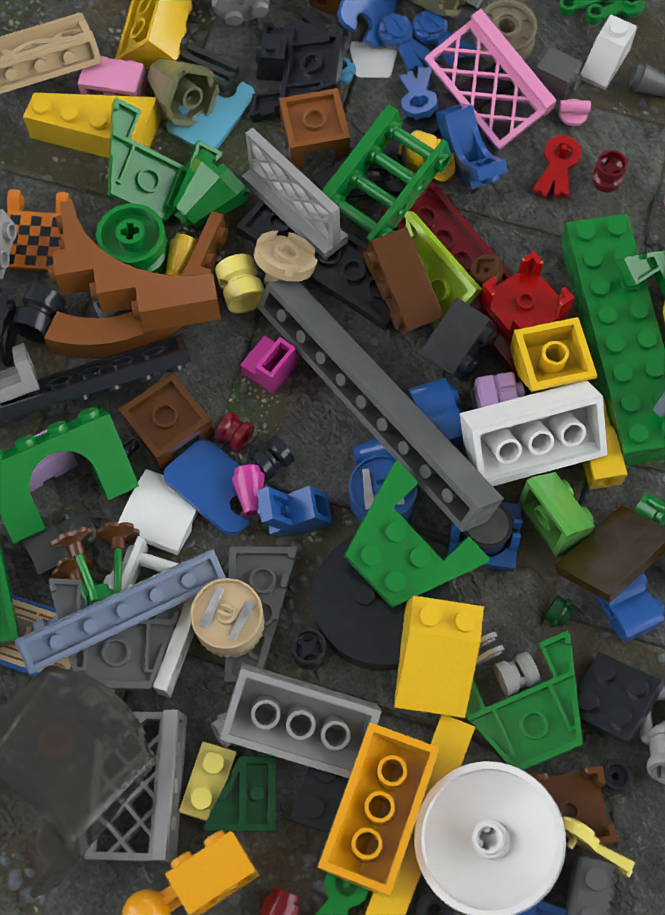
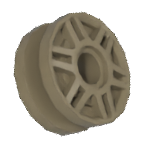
(515, 23)

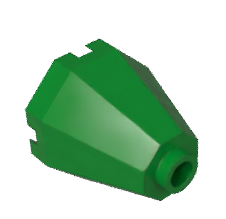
(207, 189)

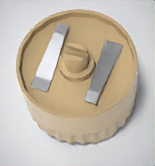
(228, 617)

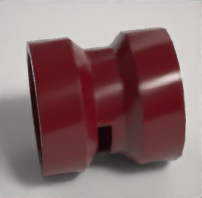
(609, 171)

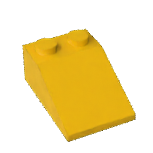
(438, 656)

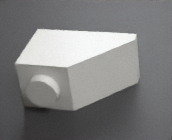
(608, 52)

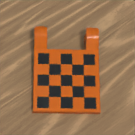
(36, 234)

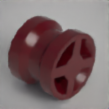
(234, 432)

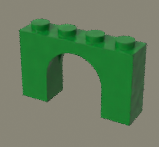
(90, 436)

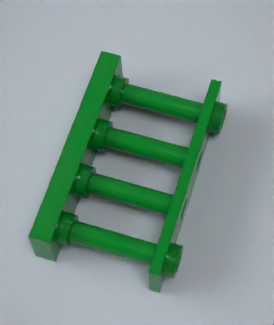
(370, 152)

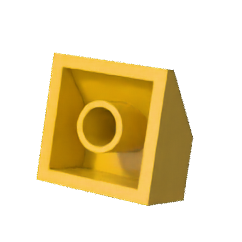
(552, 355)

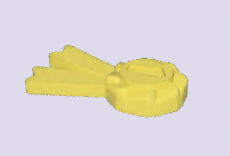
(585, 837)

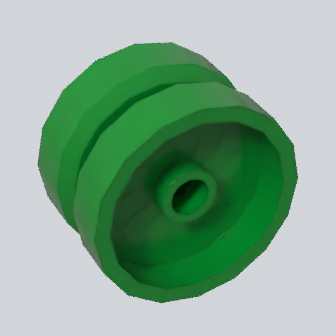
(134, 237)

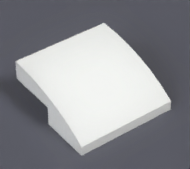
(159, 513)

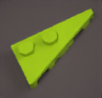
(443, 270)

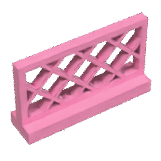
(510, 63)

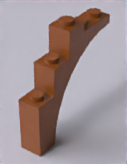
(154, 298)

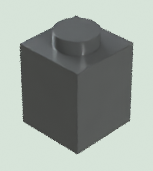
(559, 73)

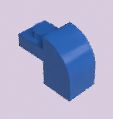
(294, 512)

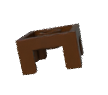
(166, 419)
(581, 798)

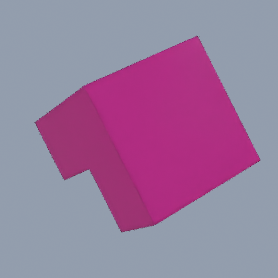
(270, 363)

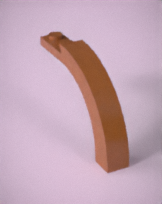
(113, 335)

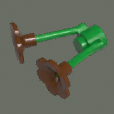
(79, 565)

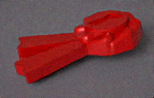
(561, 155)

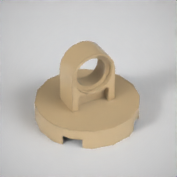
(284, 257)

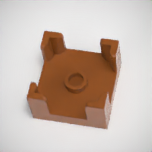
(313, 124)

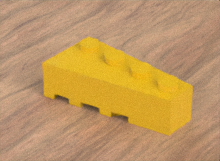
(85, 120)

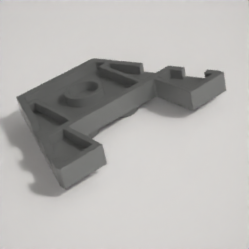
(124, 659)

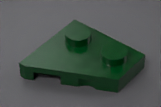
(247, 798)

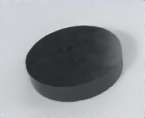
(356, 618)

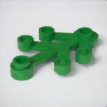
(625, 8)

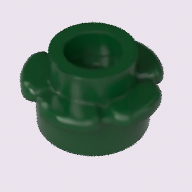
(558, 611)

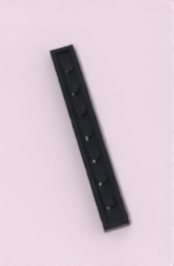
(429, 124)

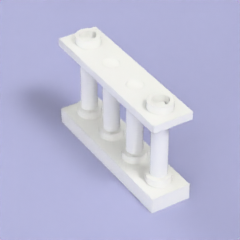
(181, 636)

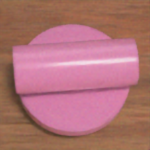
(574, 111)

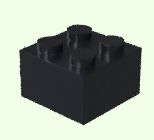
(460, 340)

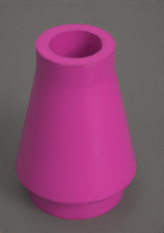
(247, 482)

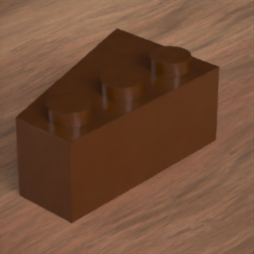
(403, 281)

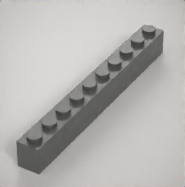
(380, 405)

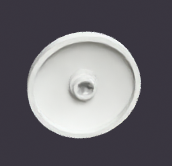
(489, 839)

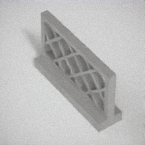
(293, 196)
(166, 795)

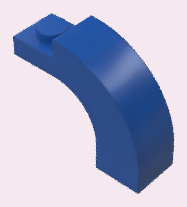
(472, 159)

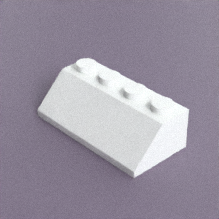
(535, 433)

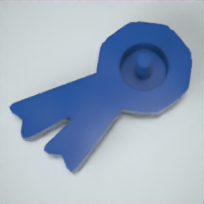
(432, 30)
(397, 33)
(418, 101)

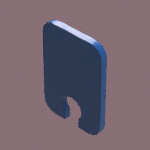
(373, 12)
(204, 481)

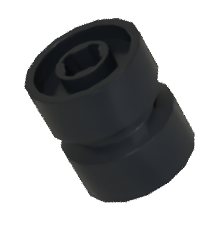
(37, 313)

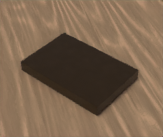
(614, 554)

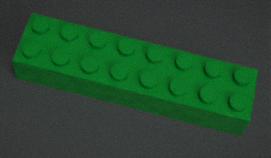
(619, 333)

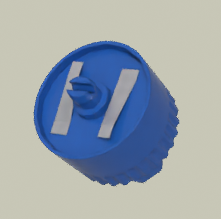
(367, 480)

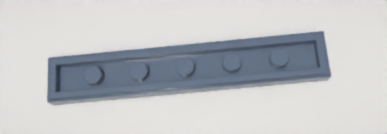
(118, 611)

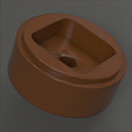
(485, 268)

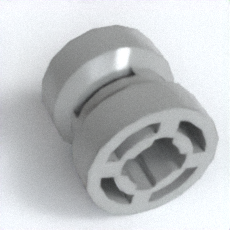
(517, 674)

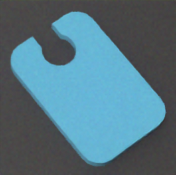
(218, 124)

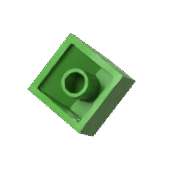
(555, 512)

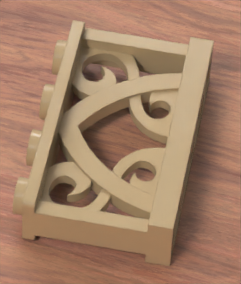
(46, 52)

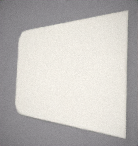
(372, 62)

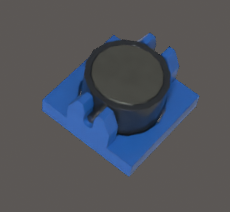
(494, 536)

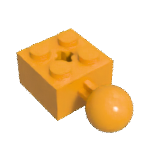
(198, 879)

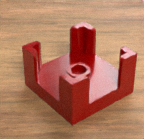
(524, 298)

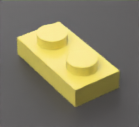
(207, 780)

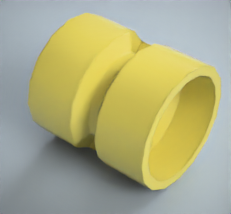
(239, 283)

